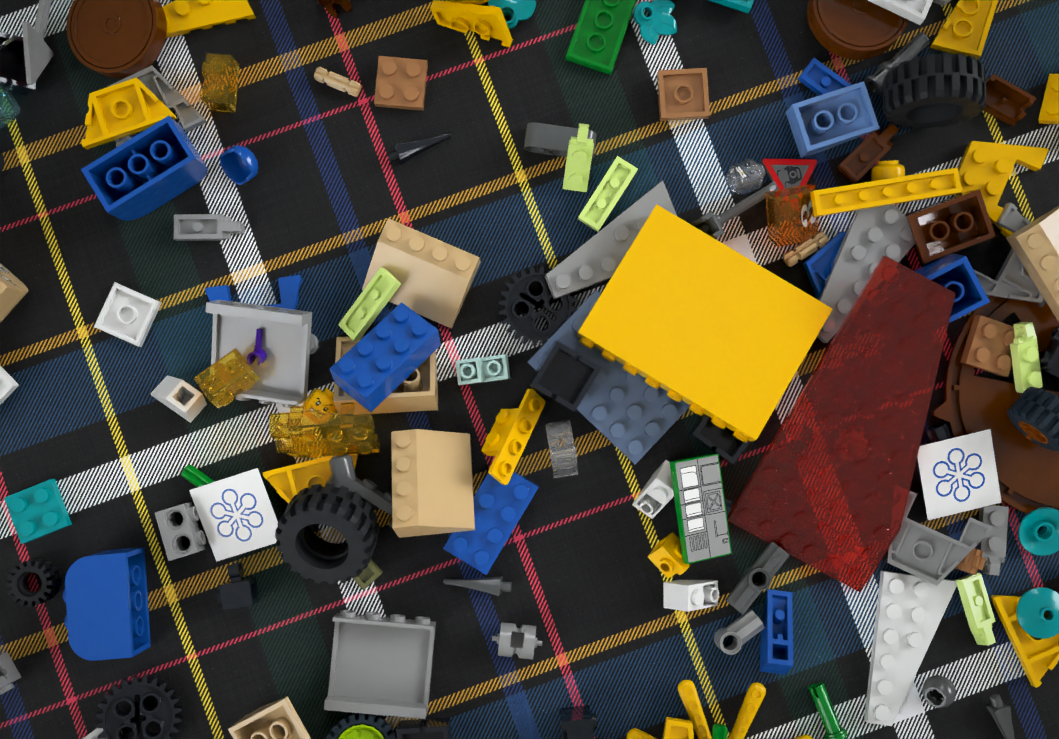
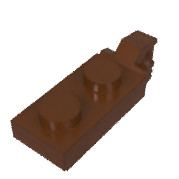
(867, 153)

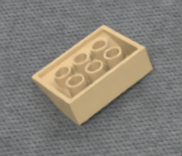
(1039, 253)
(430, 272)
(415, 393)
(431, 482)
(271, 721)

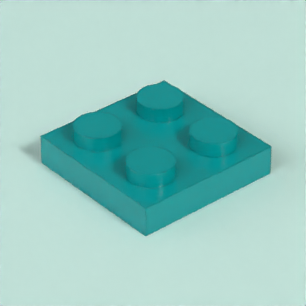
(38, 511)

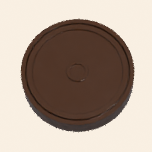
(854, 27)
(116, 34)

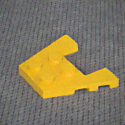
(988, 168)

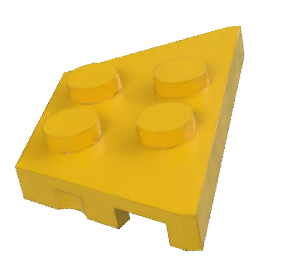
(121, 112)
(295, 477)
(1034, 653)

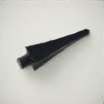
(406, 151)

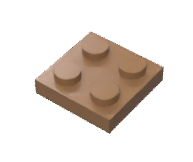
(401, 83)
(683, 94)
(989, 346)

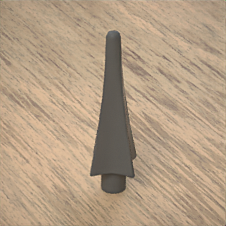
(489, 585)
(1002, 715)

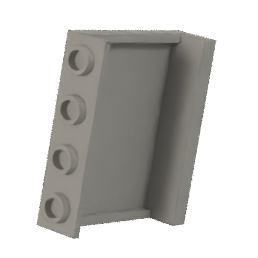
(284, 340)
(381, 664)

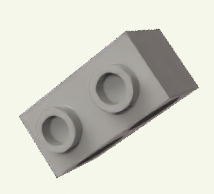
(173, 532)

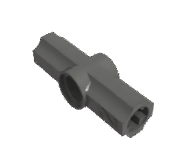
(746, 591)

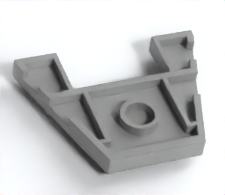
(166, 93)
(1012, 279)
(929, 552)

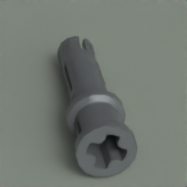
(875, 82)

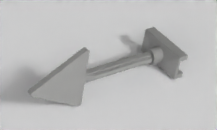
(36, 50)

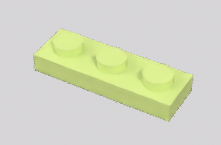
(607, 194)
(369, 304)

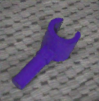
(258, 351)

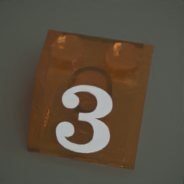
(790, 215)

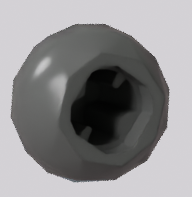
(939, 691)

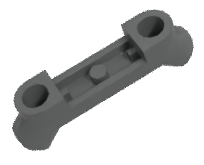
(344, 475)

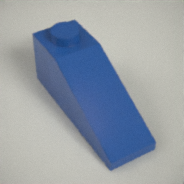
(777, 636)

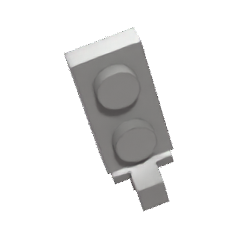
(205, 227)
(995, 542)

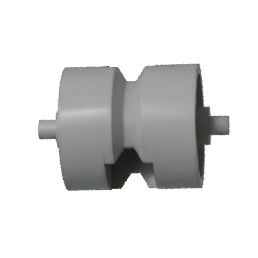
(517, 640)

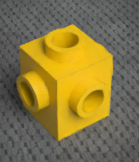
(668, 556)

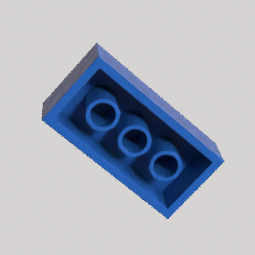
(385, 357)
(496, 515)

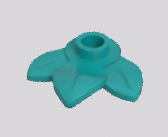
(517, 9)
(658, 21)

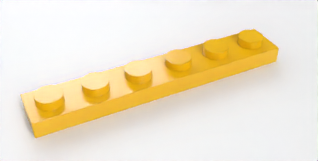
(885, 192)

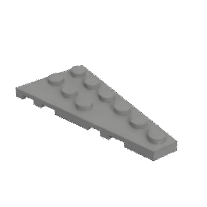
(869, 237)
(604, 251)

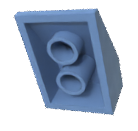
(831, 119)

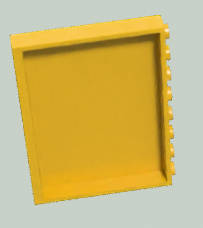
(704, 324)

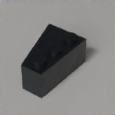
(578, 722)

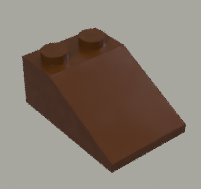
(950, 225)

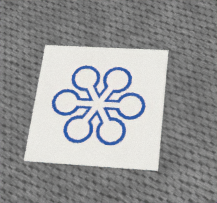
(958, 474)
(236, 514)

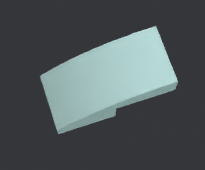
(482, 369)

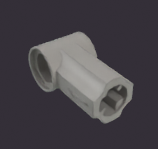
(741, 630)

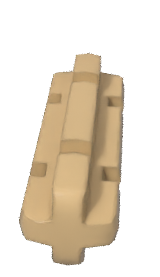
(337, 81)
(805, 249)

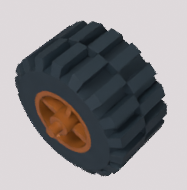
(1037, 417)

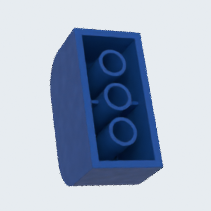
(146, 171)
(958, 276)
(108, 605)

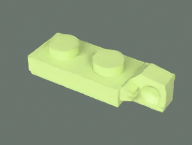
(578, 161)
(1025, 357)
(977, 608)

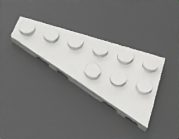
(903, 630)

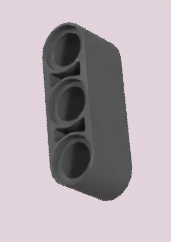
(551, 138)

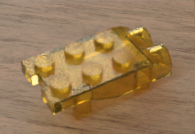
(323, 432)

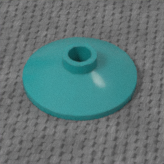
(1044, 541)
(1031, 612)

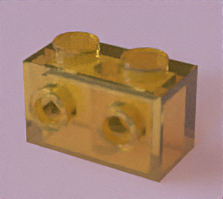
(220, 82)
(226, 378)

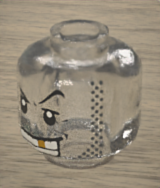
(745, 177)

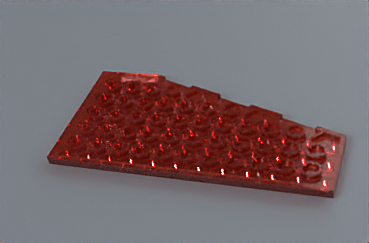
(850, 445)

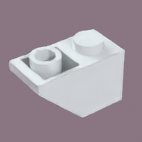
(180, 397)
(656, 492)
(690, 594)

